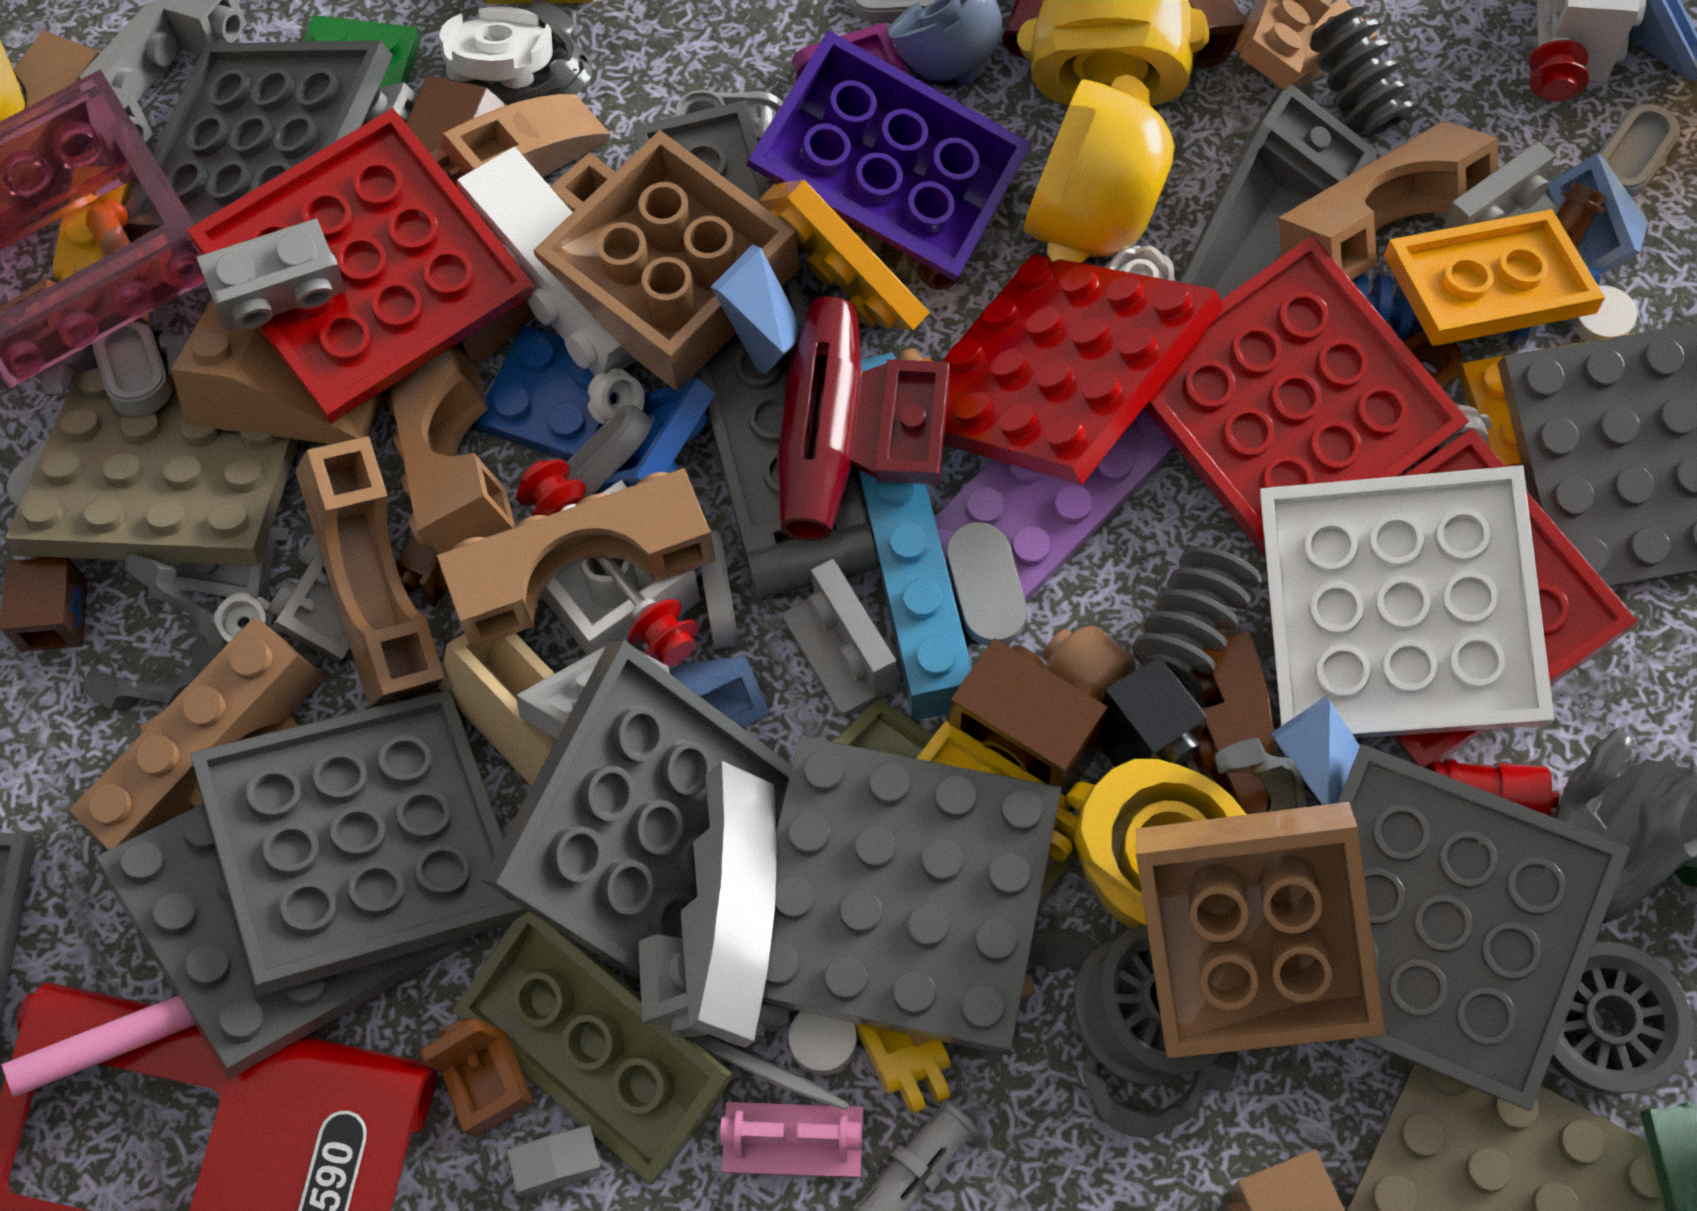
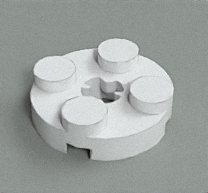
(497, 47)

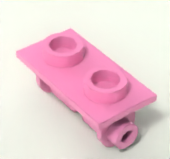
(792, 1139)

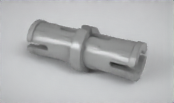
(920, 1162)

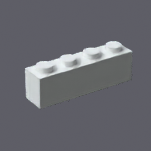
(521, 215)

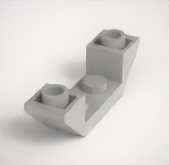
(155, 39)

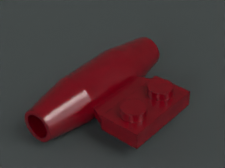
(840, 418)

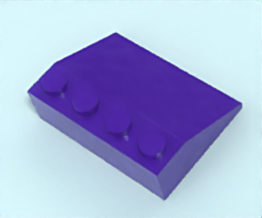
(891, 154)

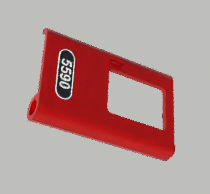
(289, 1134)

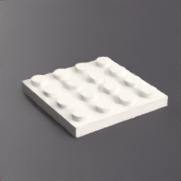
(1408, 602)

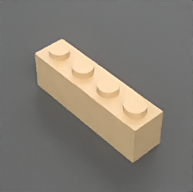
(485, 691)

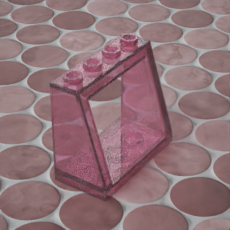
(53, 164)

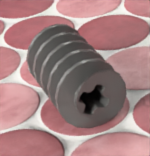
(1360, 73)
(1192, 610)

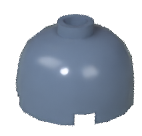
(948, 38)

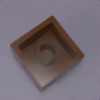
(1030, 714)

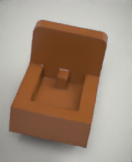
(479, 1074)

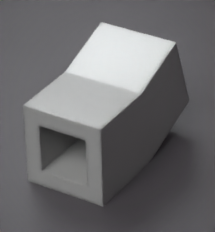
(554, 1161)

